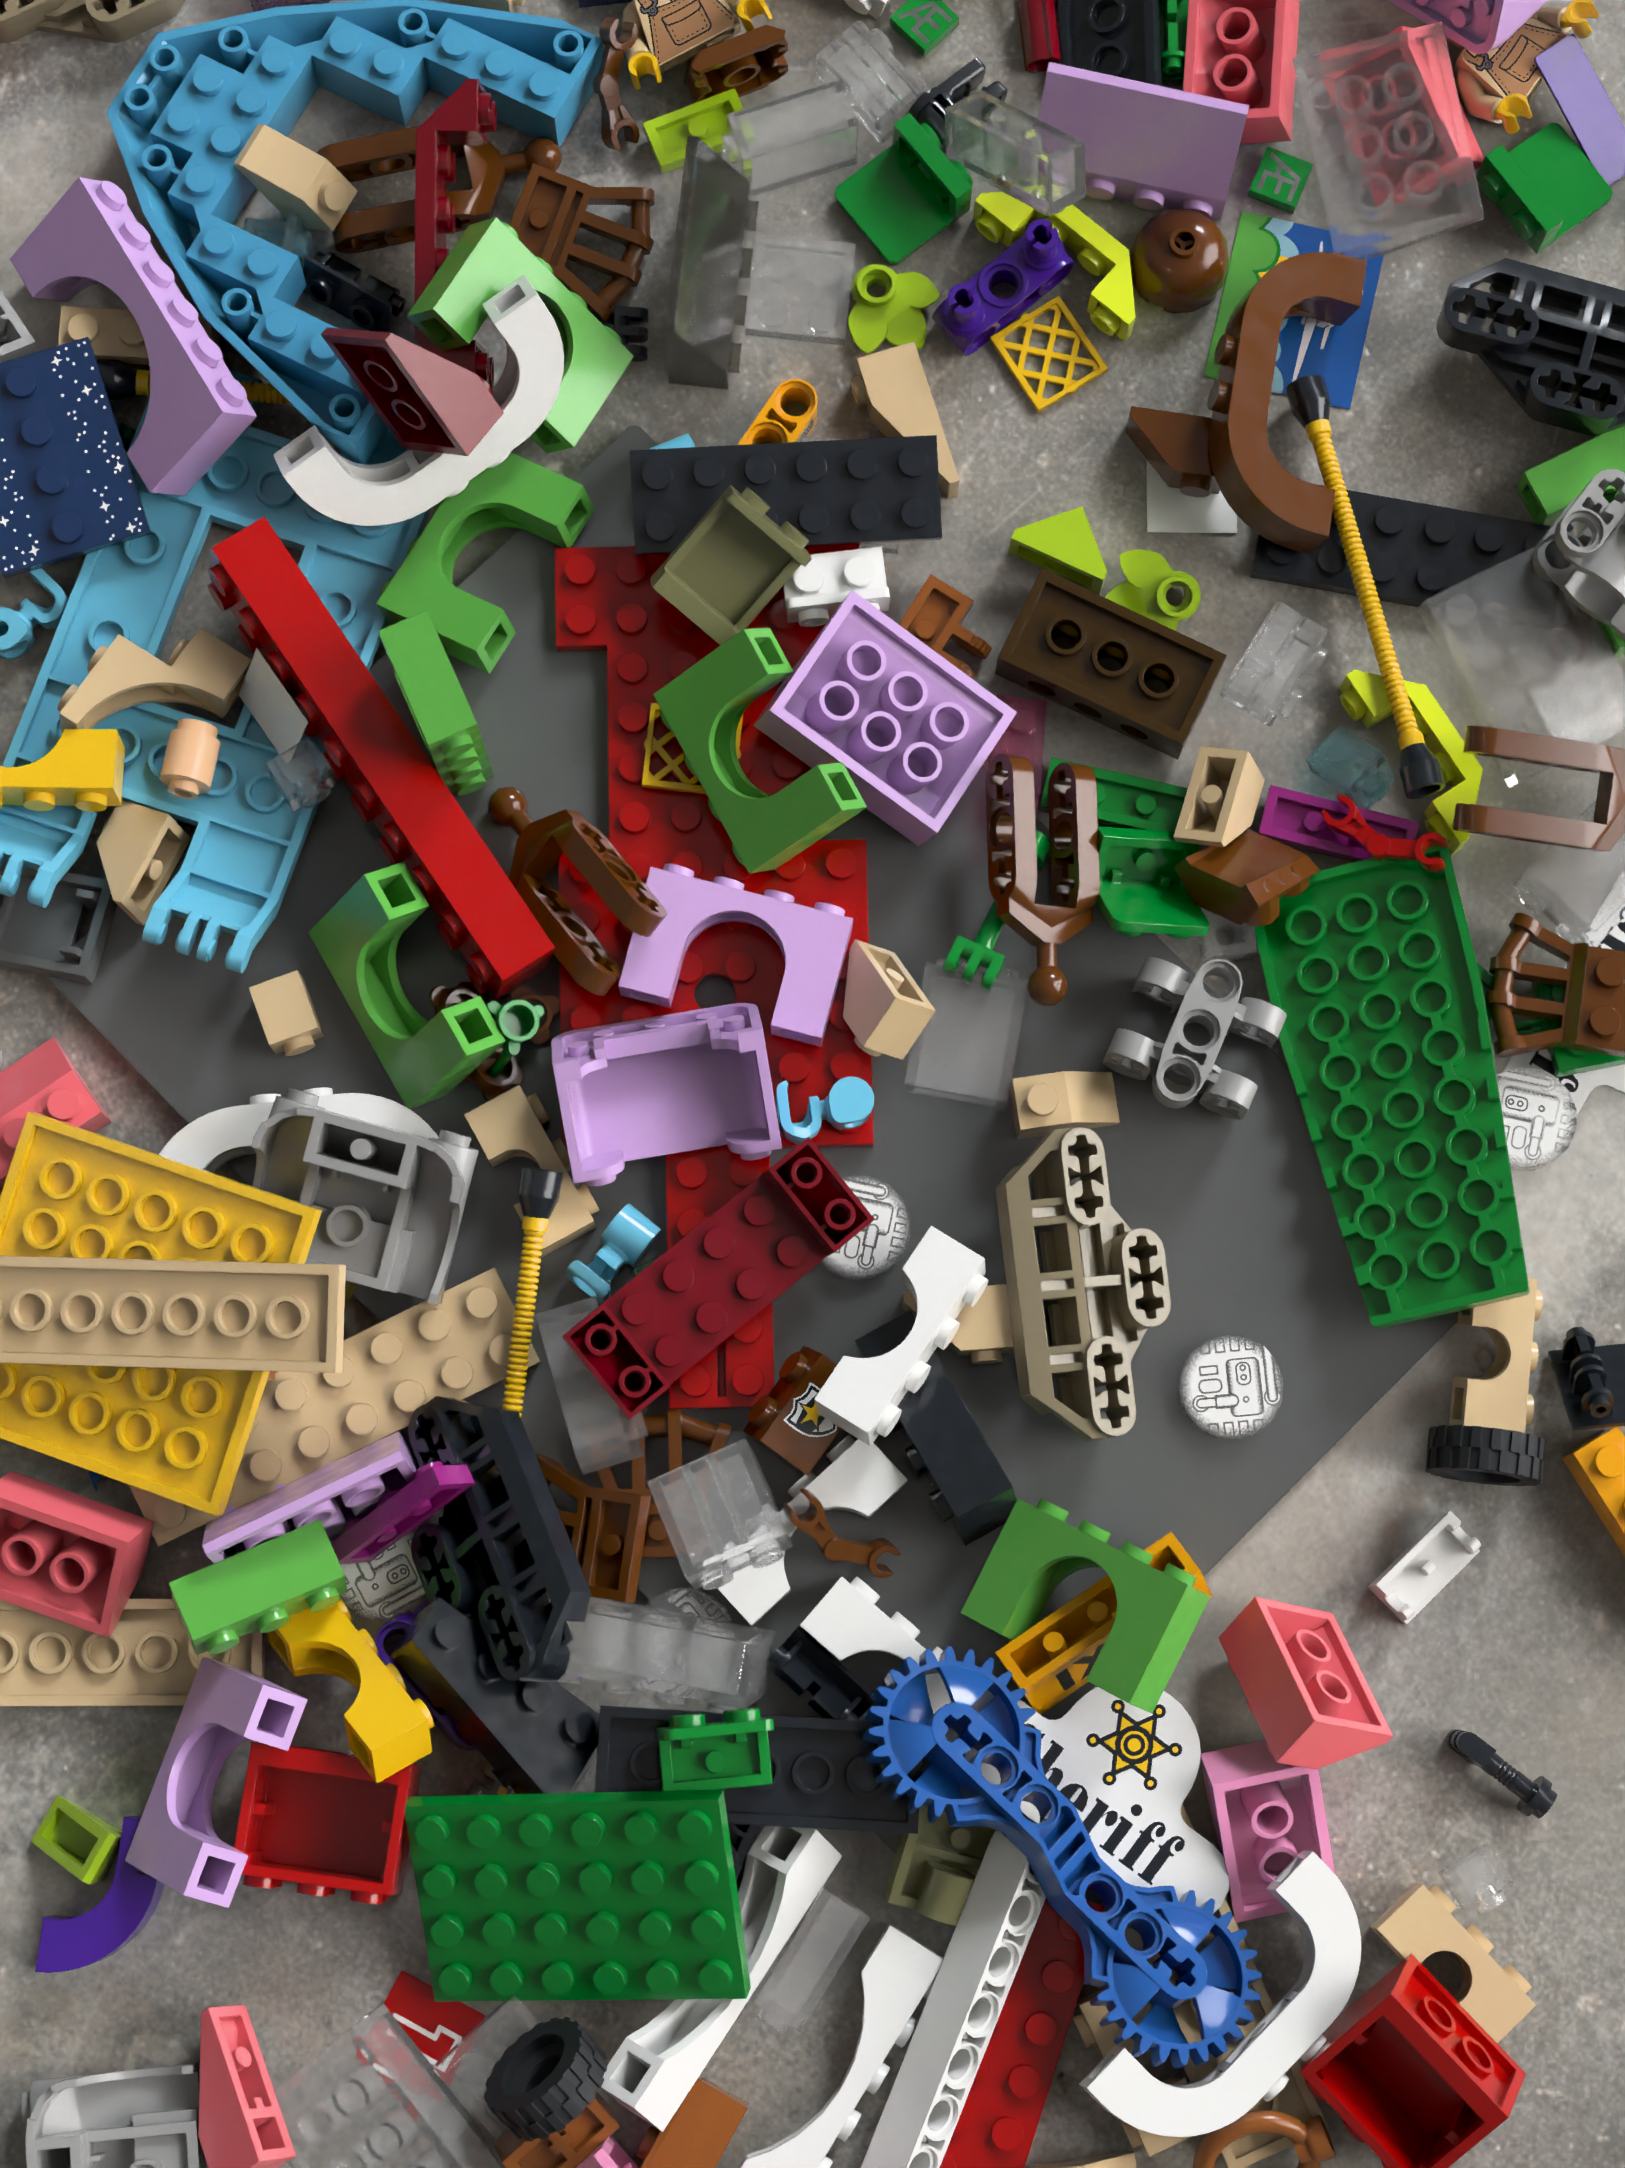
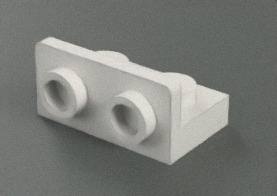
(822, 585)

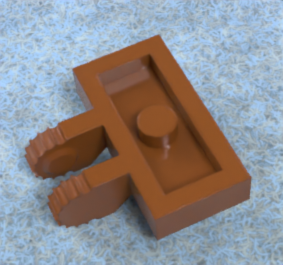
(937, 618)

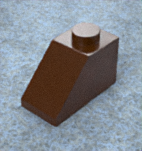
(1175, 448)

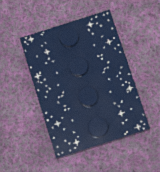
(61, 462)

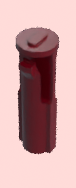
(1038, 34)

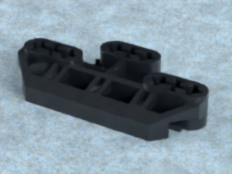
(1546, 346)
(478, 1549)

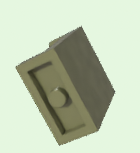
(730, 564)

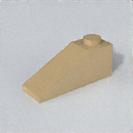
(901, 403)

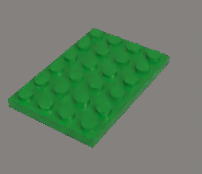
(578, 1896)

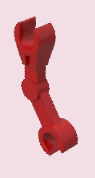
(1379, 845)

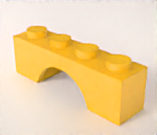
(79, 772)
(383, 1723)

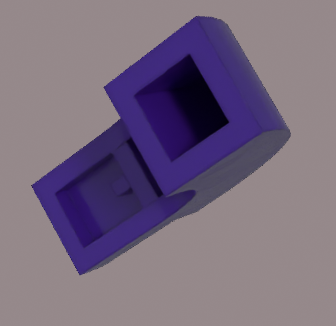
(110, 1925)

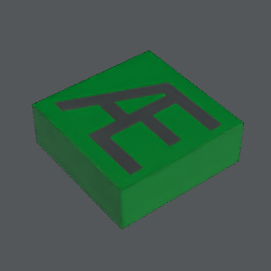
(924, 23)
(1280, 180)

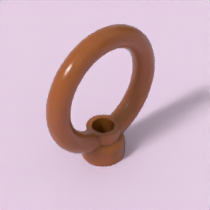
(1308, 2137)

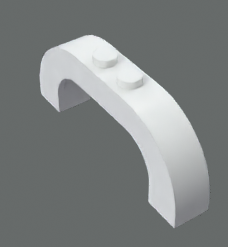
(422, 479)
(230, 1130)
(1283, 2036)

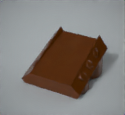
(740, 63)
(1246, 878)

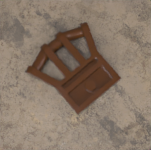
(554, 211)
(1592, 998)
(674, 1426)
(605, 1533)

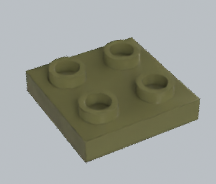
(937, 1867)

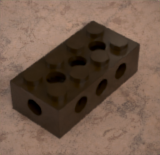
(1115, 632)

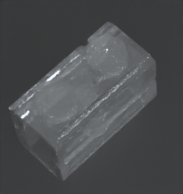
(874, 79)
(1275, 664)

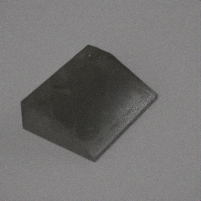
(708, 270)

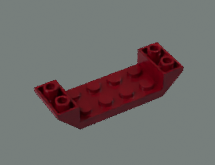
(461, 122)
(717, 1278)

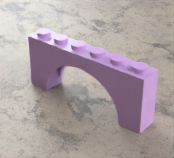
(193, 397)

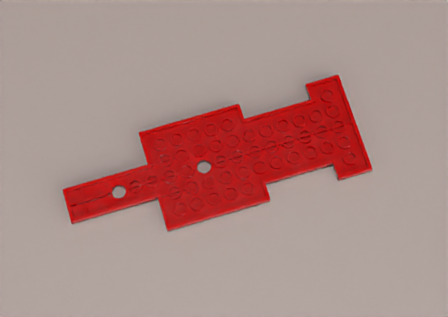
(610, 606)

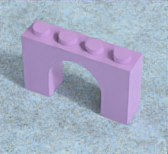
(808, 937)
(176, 1828)

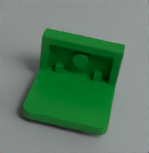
(1543, 185)
(906, 192)
(1141, 886)
(716, 1753)

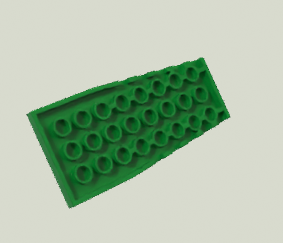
(1399, 1084)

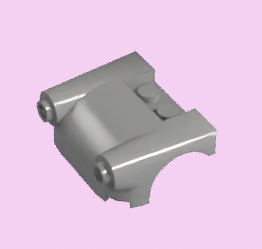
(383, 1193)
(115, 2119)

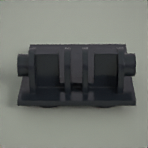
(1590, 1380)

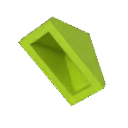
(1063, 547)
(78, 1840)

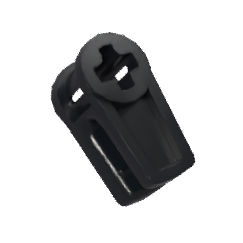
(932, 104)

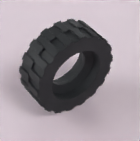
(1485, 1455)
(572, 2075)

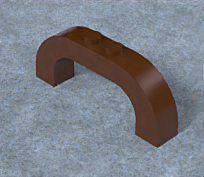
(1243, 465)

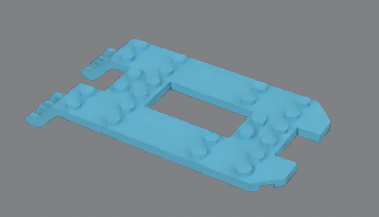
(244, 829)

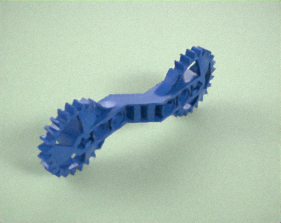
(1062, 1857)

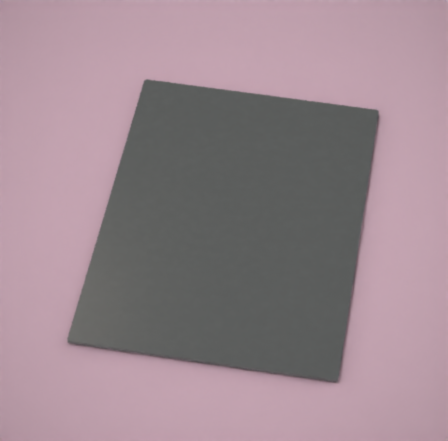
(1231, 1199)

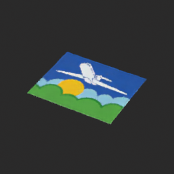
(1304, 343)

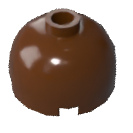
(1179, 260)

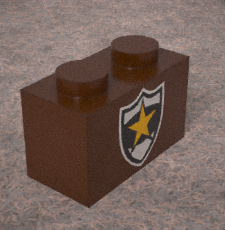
(788, 1417)

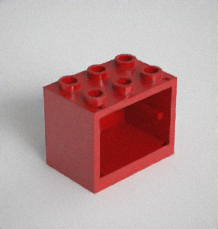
(324, 1823)
(1413, 2072)

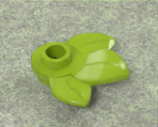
(895, 314)
(1146, 586)

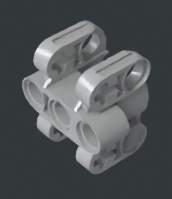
(1598, 569)
(1220, 1089)

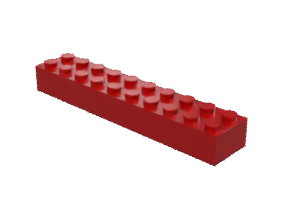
(378, 760)

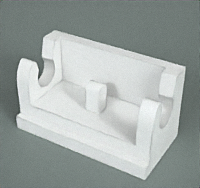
(1425, 1567)

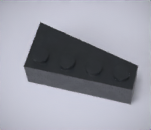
(946, 1443)
(525, 1729)

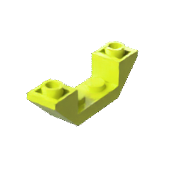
(1112, 301)
(1367, 700)

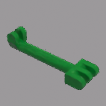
(981, 950)

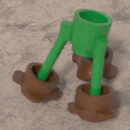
(518, 1021)

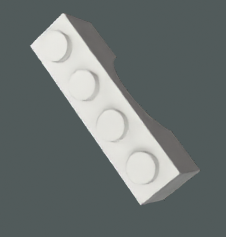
(866, 1391)
(856, 1482)
(851, 1624)

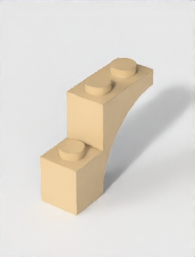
(125, 675)

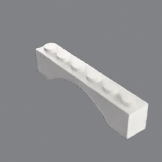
(893, 1984)
(669, 2053)

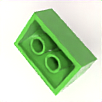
(258, 1589)

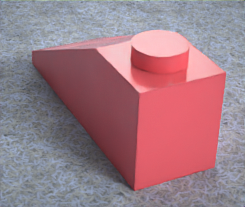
(236, 2097)

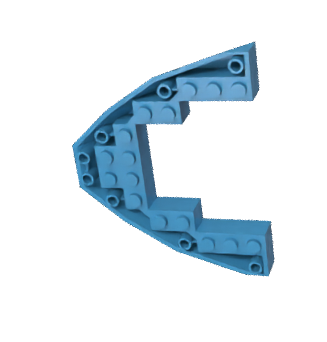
(216, 80)

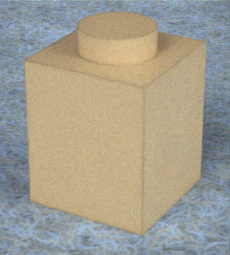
(287, 1014)

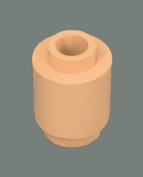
(190, 758)

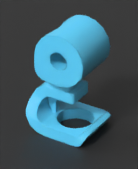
(18, 626)
(845, 1108)
(623, 1242)

